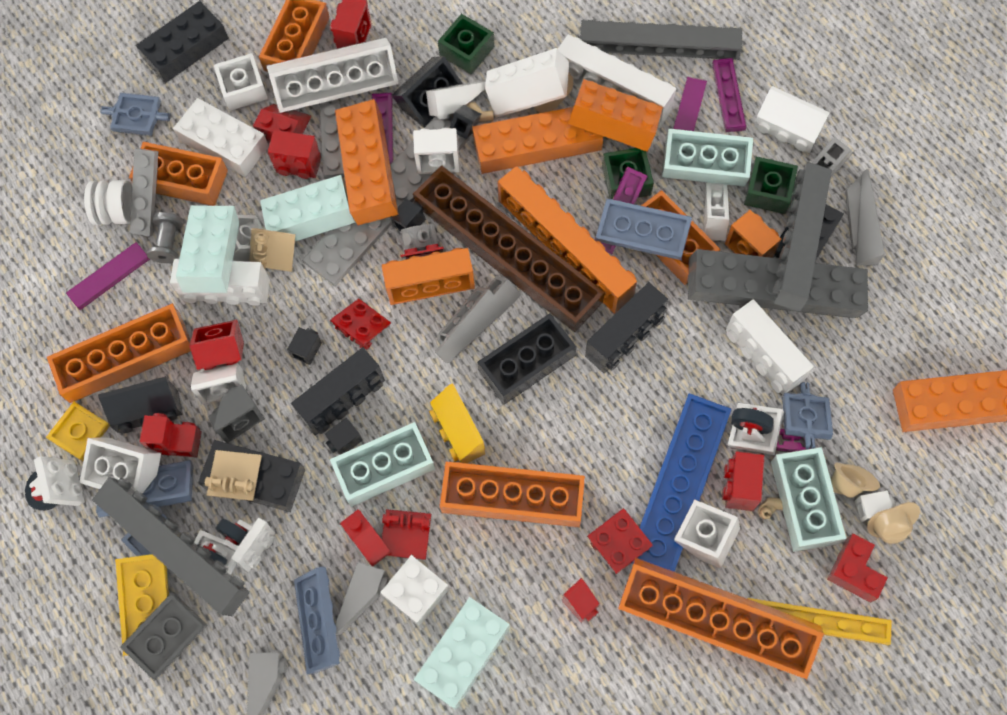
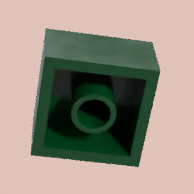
(466, 43)
(615, 164)
(771, 185)

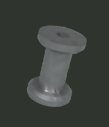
(163, 249)

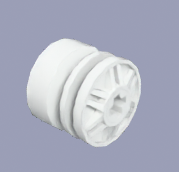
(108, 202)

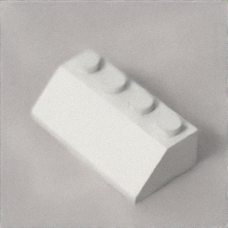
(527, 82)

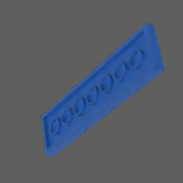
(682, 477)

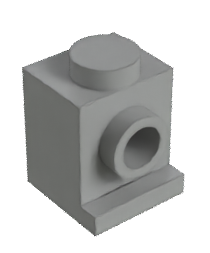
(419, 236)

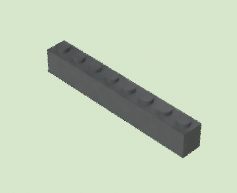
(663, 39)
(802, 238)
(171, 546)

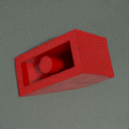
(365, 537)
(581, 601)

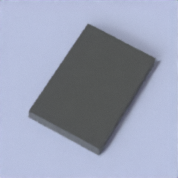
(163, 636)

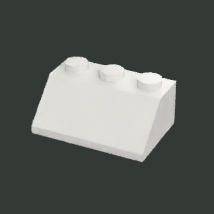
(791, 119)
(118, 459)

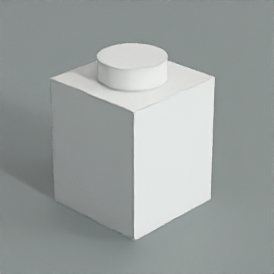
(870, 504)

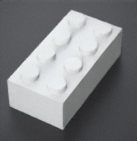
(221, 136)
(246, 284)
(768, 348)

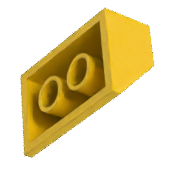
(456, 426)

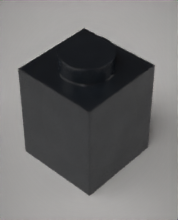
(463, 121)
(409, 215)
(304, 345)
(343, 437)

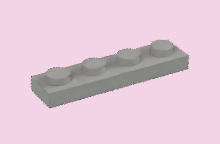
(330, 141)
(143, 192)

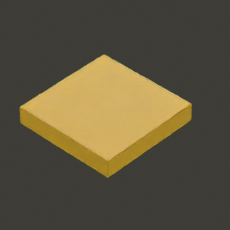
(75, 428)

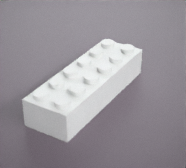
(607, 70)
(332, 74)

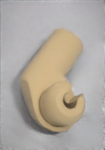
(485, 115)
(769, 506)

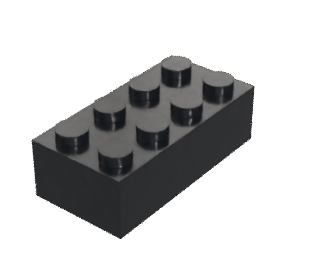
(182, 41)
(626, 328)
(527, 358)
(339, 392)
(276, 481)

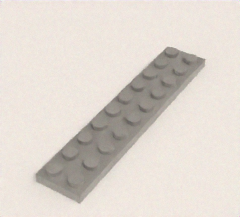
(346, 245)

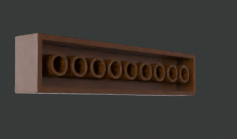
(509, 248)

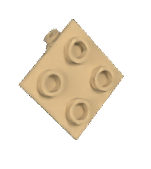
(272, 249)
(233, 475)

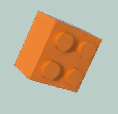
(752, 237)

